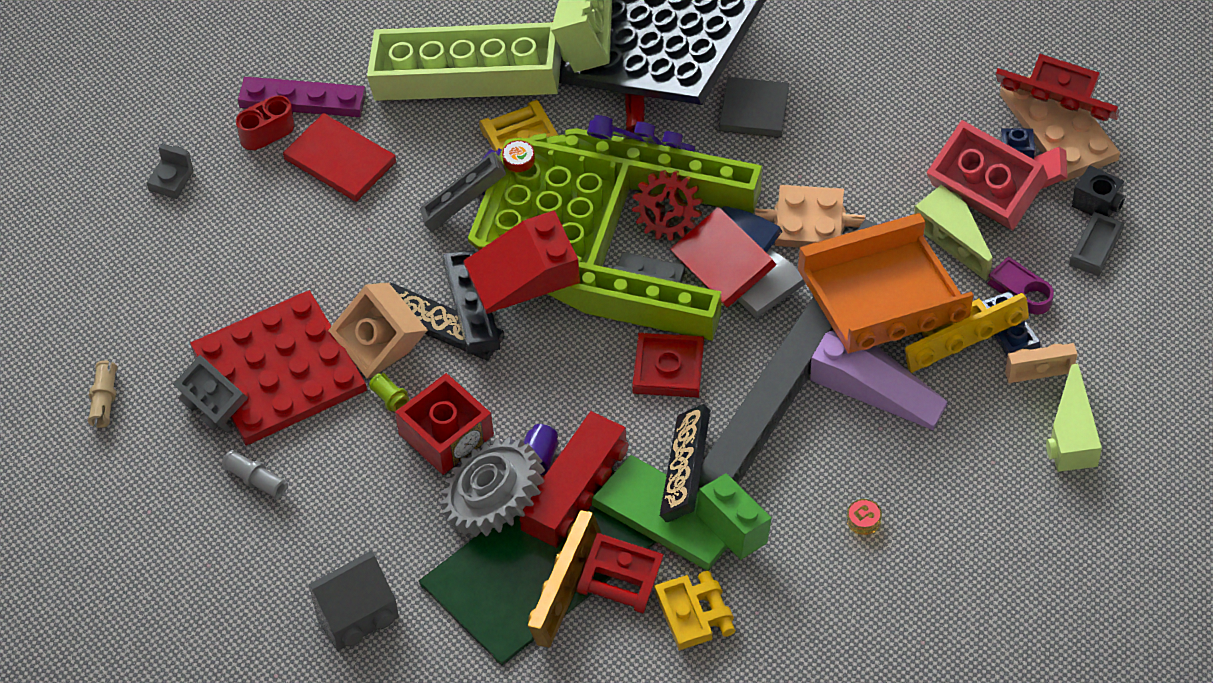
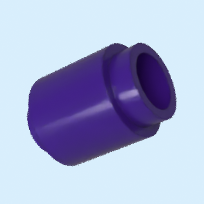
(544, 442)

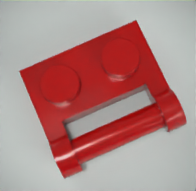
(622, 562)

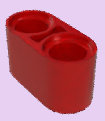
(265, 122)

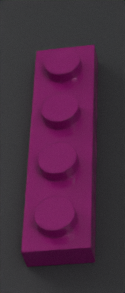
(305, 95)

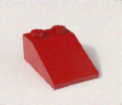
(524, 263)

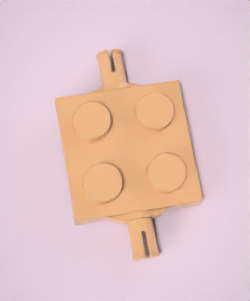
(809, 215)

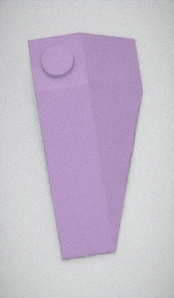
(875, 380)

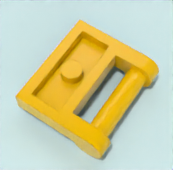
(536, 124)

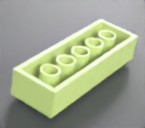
(464, 61)

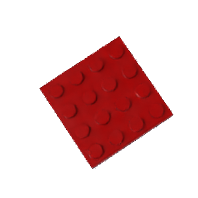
(283, 366)

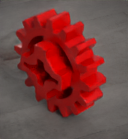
(654, 200)

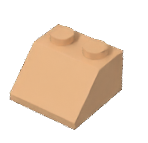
(377, 328)

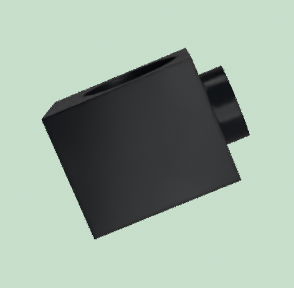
(1098, 193)

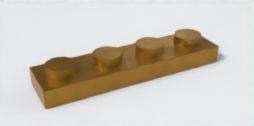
(564, 580)

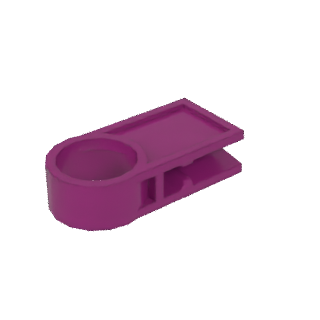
(1017, 279)

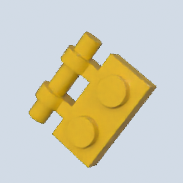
(684, 613)

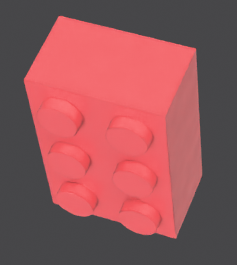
(988, 174)

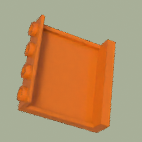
(881, 284)

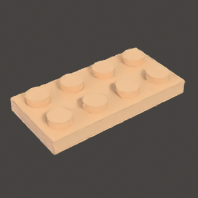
(1071, 130)

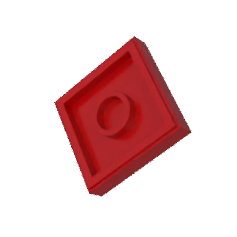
(668, 365)

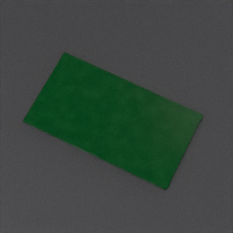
(500, 580)

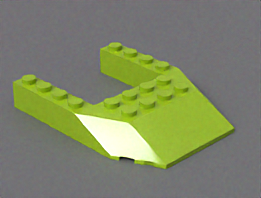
(587, 188)

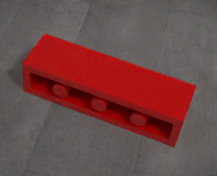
(575, 478)

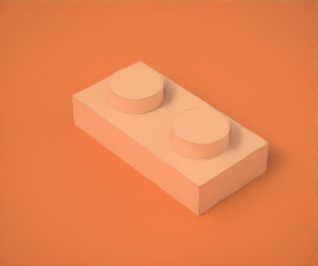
(1040, 362)

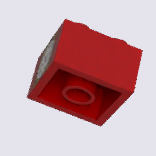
(444, 423)

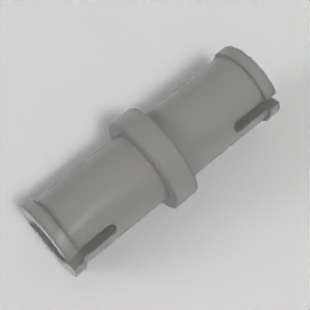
(254, 474)

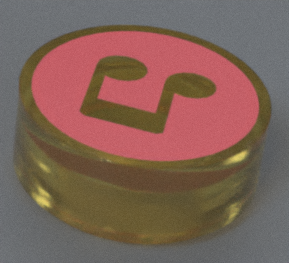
(864, 516)

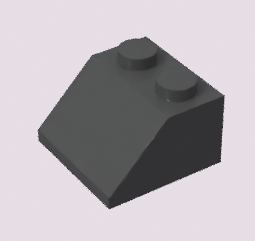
(353, 601)

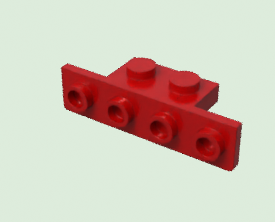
(1063, 83)

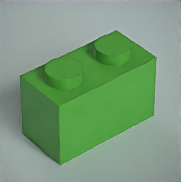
(733, 516)

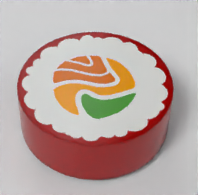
(518, 156)

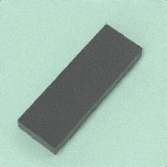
(462, 191)

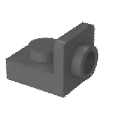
(171, 172)

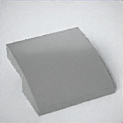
(773, 287)

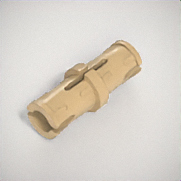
(102, 394)

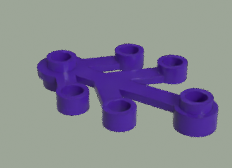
(602, 128)

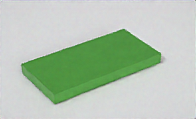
(636, 498)

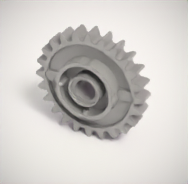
(492, 486)

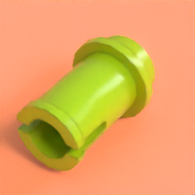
(389, 392)

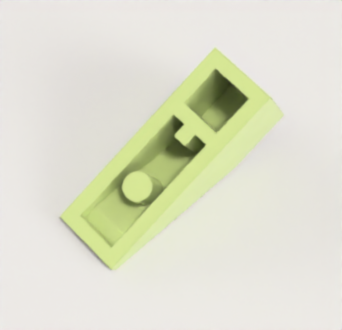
(955, 230)
(1074, 432)

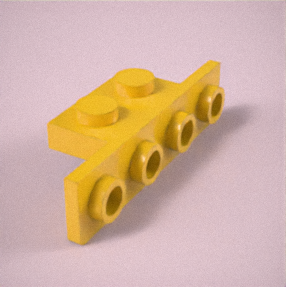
(956, 336)

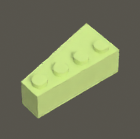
(583, 32)

